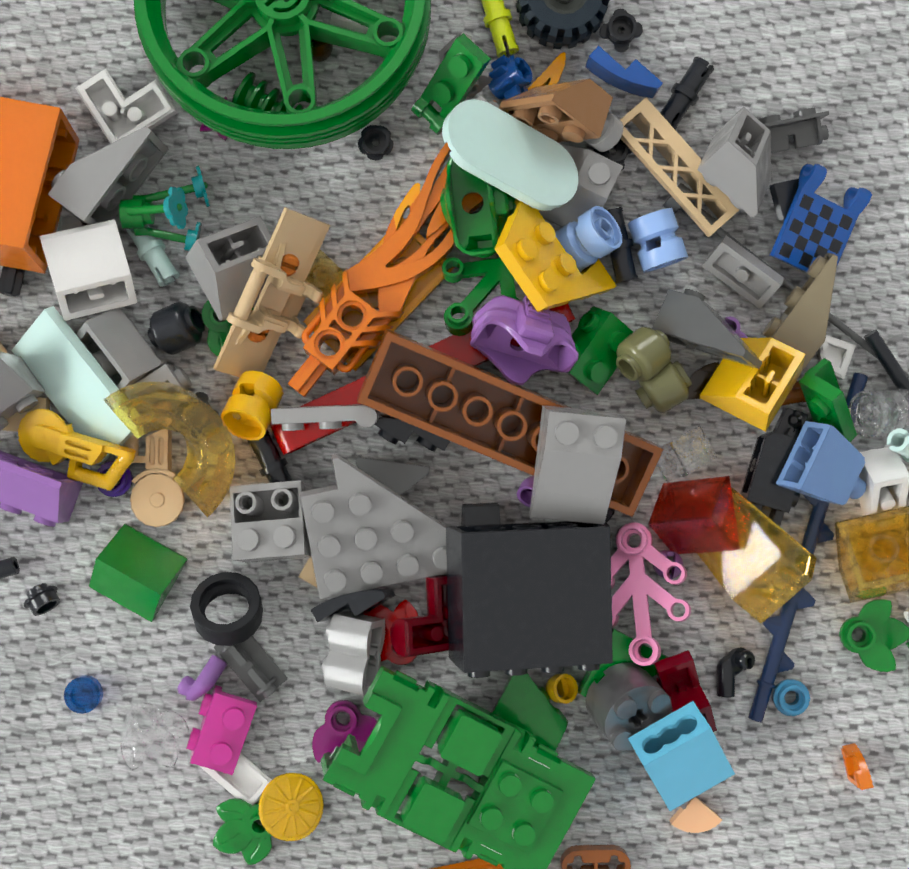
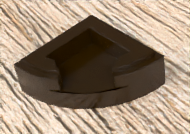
(700, 379)

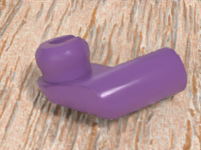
(206, 680)

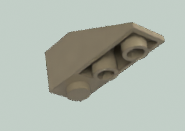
(808, 309)

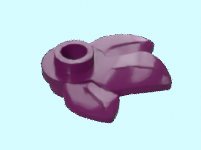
(334, 733)

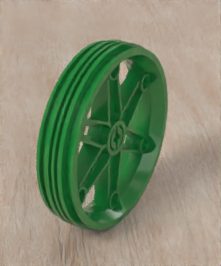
(286, 18)

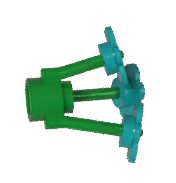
(140, 211)

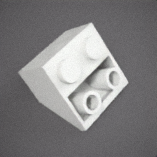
(89, 269)

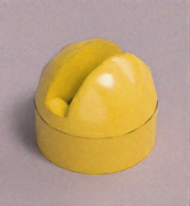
(566, 687)

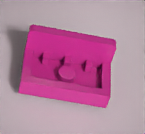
(221, 731)

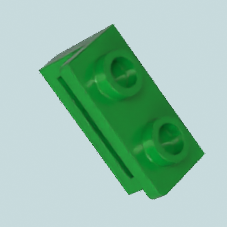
(596, 344)
(826, 399)

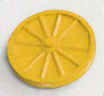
(291, 807)

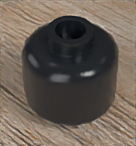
(176, 328)

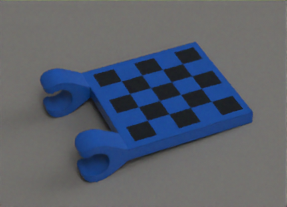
(816, 224)

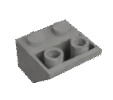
(740, 161)
(225, 260)
(268, 522)

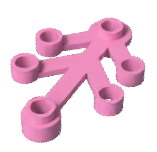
(640, 585)

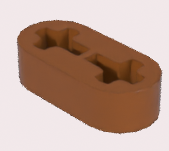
(595, 854)

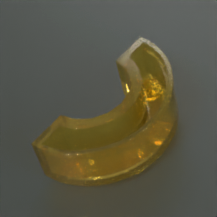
(208, 441)

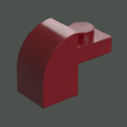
(680, 681)

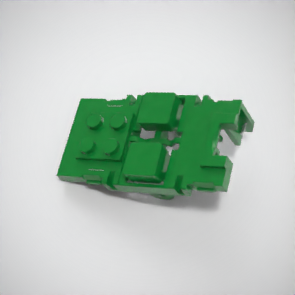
(515, 808)

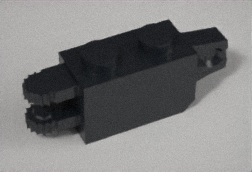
(767, 464)

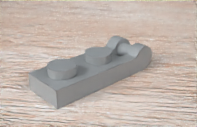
(328, 416)

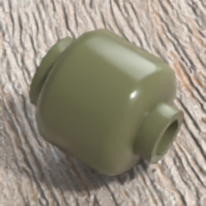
(643, 354)
(666, 388)

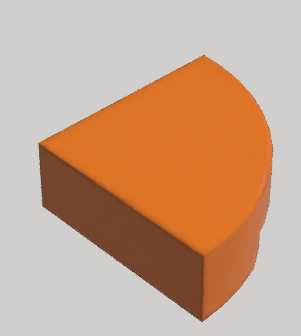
(856, 767)

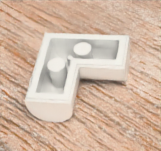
(122, 115)

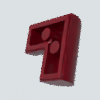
(428, 632)

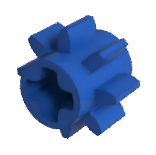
(509, 77)

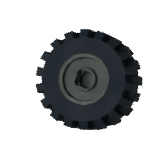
(561, 20)

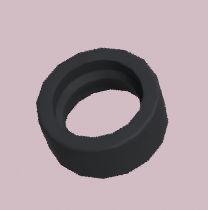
(219, 585)

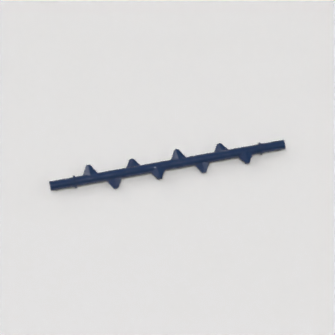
(781, 624)

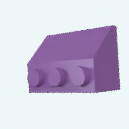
(36, 490)

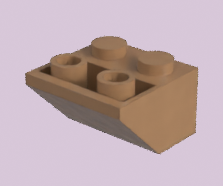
(562, 110)

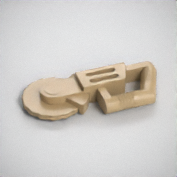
(156, 496)

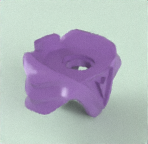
(542, 335)

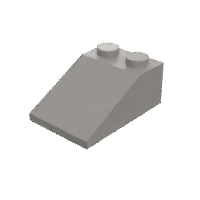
(100, 180)
(576, 464)

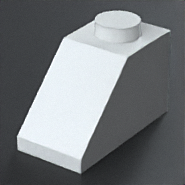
(885, 481)

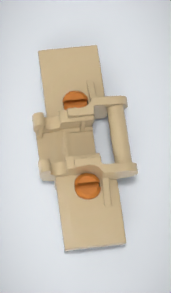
(279, 303)

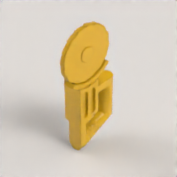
(50, 440)

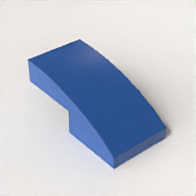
(634, 79)

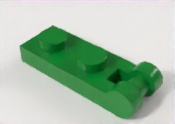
(451, 81)

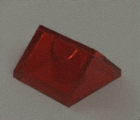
(696, 516)

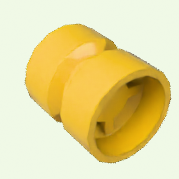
(250, 406)

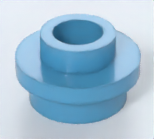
(801, 702)

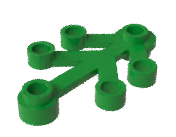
(493, 272)

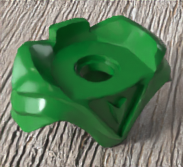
(476, 232)

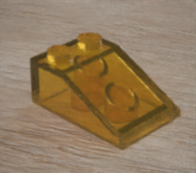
(766, 567)

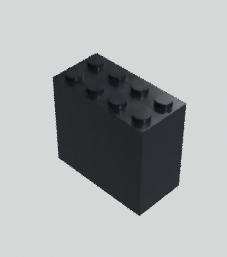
(529, 597)

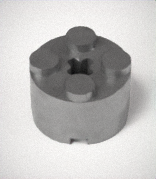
(626, 703)

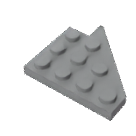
(368, 534)

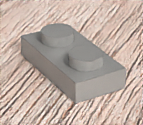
(743, 272)

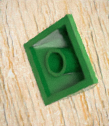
(136, 572)

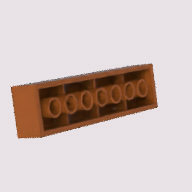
(482, 411)

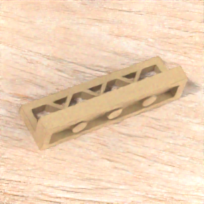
(682, 161)

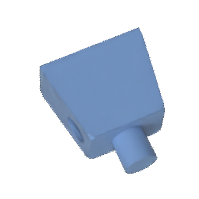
(824, 465)

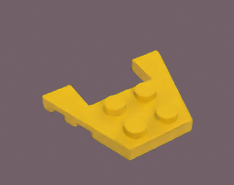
(542, 265)

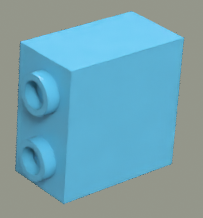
(681, 755)

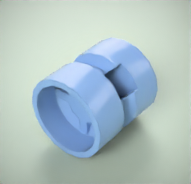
(654, 227)
(591, 237)

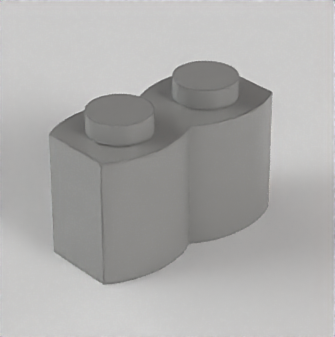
(353, 651)

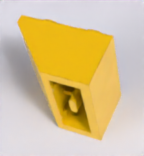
(753, 392)

